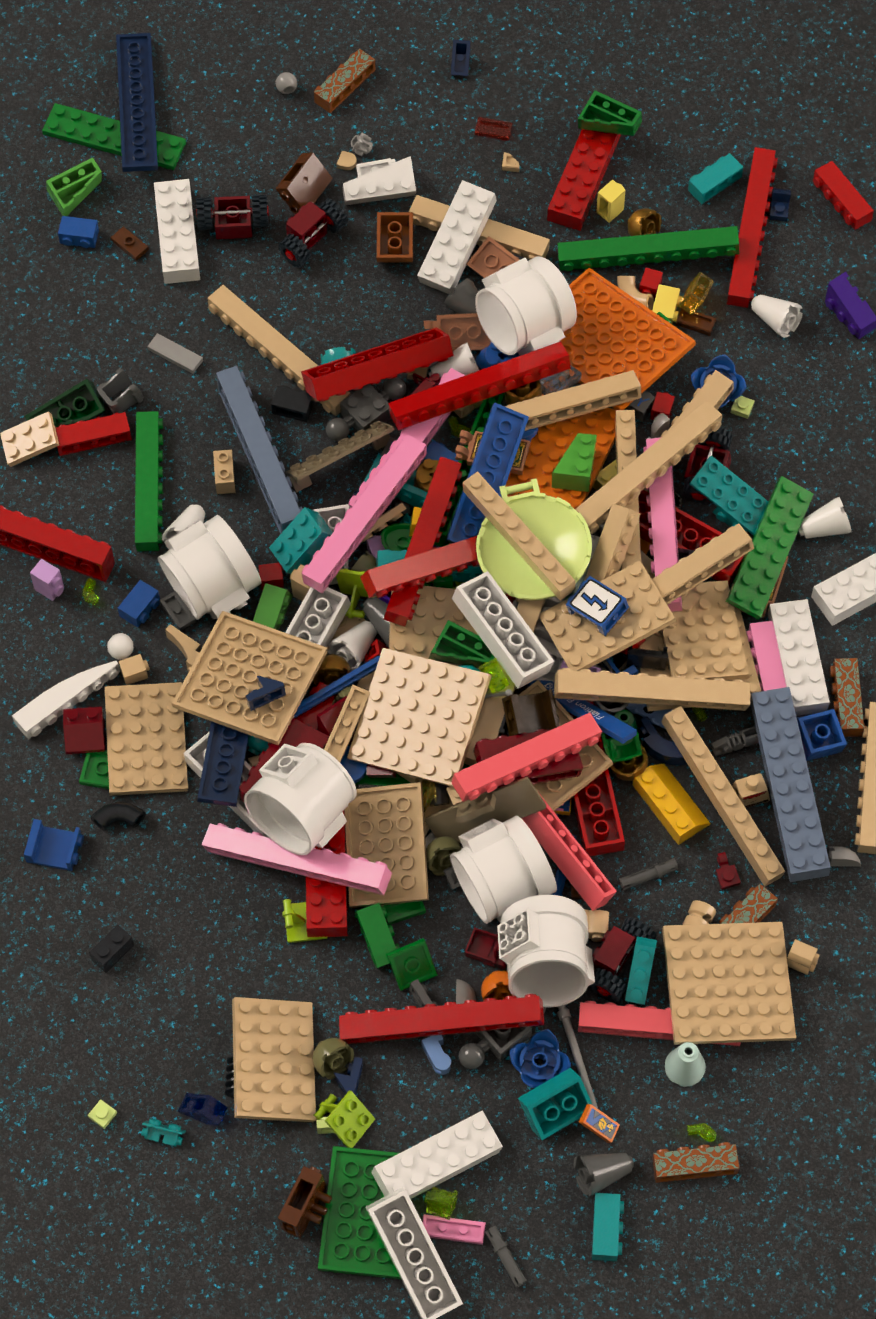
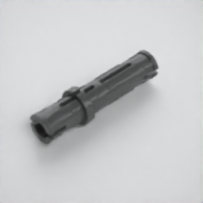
(645, 875)
(505, 1256)

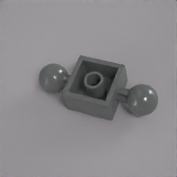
(365, 408)
(498, 1041)

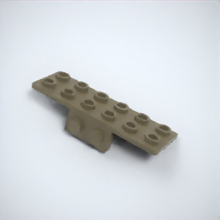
(503, 803)

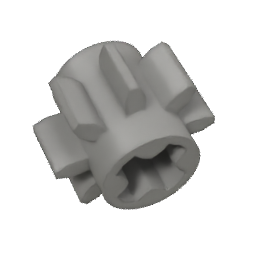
(361, 144)

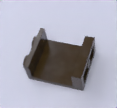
(530, 712)

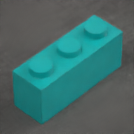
(715, 178)
(640, 970)
(607, 1227)

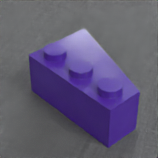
(849, 307)

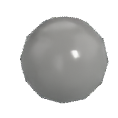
(286, 83)

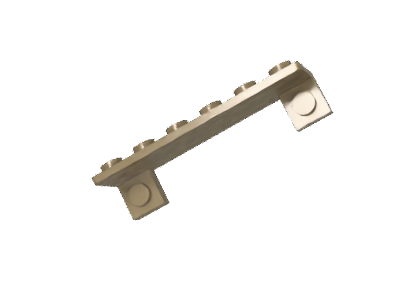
(377, 435)

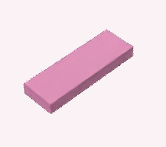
(454, 1229)

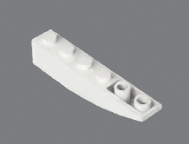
(64, 695)

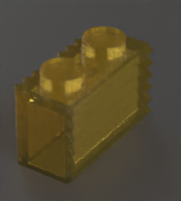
(696, 293)

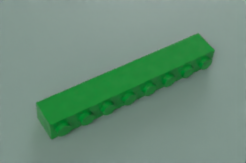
(148, 481)

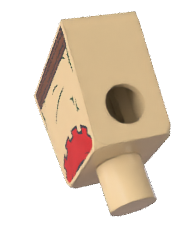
(751, 790)

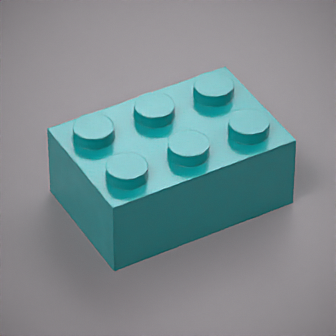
(300, 540)
(555, 1103)

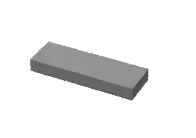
(175, 353)

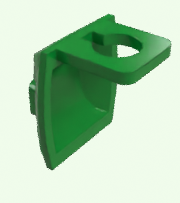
(622, 752)

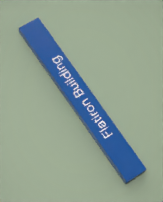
(608, 724)

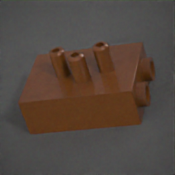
(303, 182)
(303, 1202)

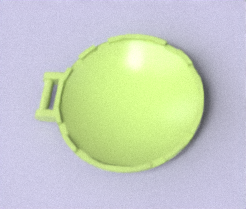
(553, 523)

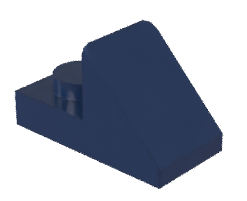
(460, 57)
(780, 204)
(268, 692)
(350, 1082)

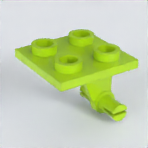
(350, 583)
(296, 922)
(347, 1119)

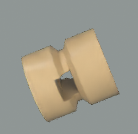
(700, 913)

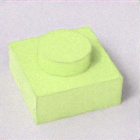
(742, 406)
(102, 1114)
(322, 1127)

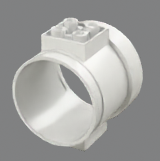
(526, 306)
(209, 568)
(301, 797)
(501, 867)
(546, 949)

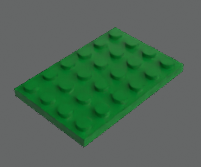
(348, 1234)

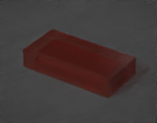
(493, 128)

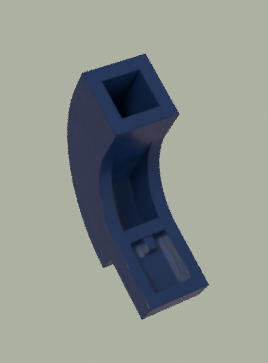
(658, 747)

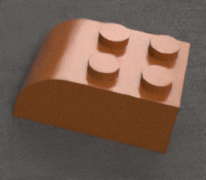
(394, 237)

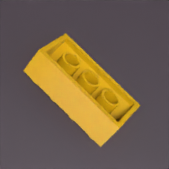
(670, 802)

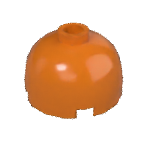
(495, 986)

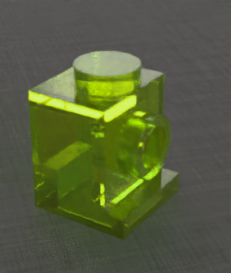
(498, 679)
(441, 1202)

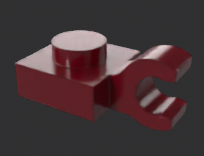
(726, 874)

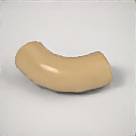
(628, 285)

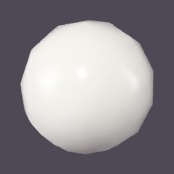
(120, 646)

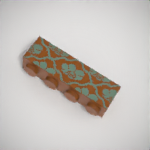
(344, 80)
(847, 696)
(753, 908)
(695, 1163)

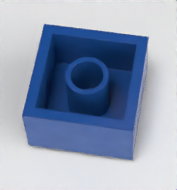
(821, 734)

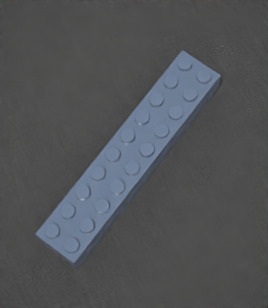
(258, 447)
(790, 784)

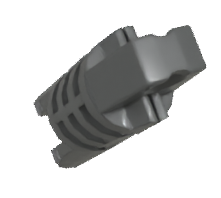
(735, 741)

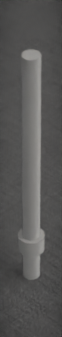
(564, 1016)

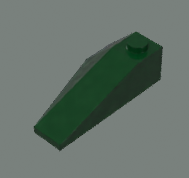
(74, 405)

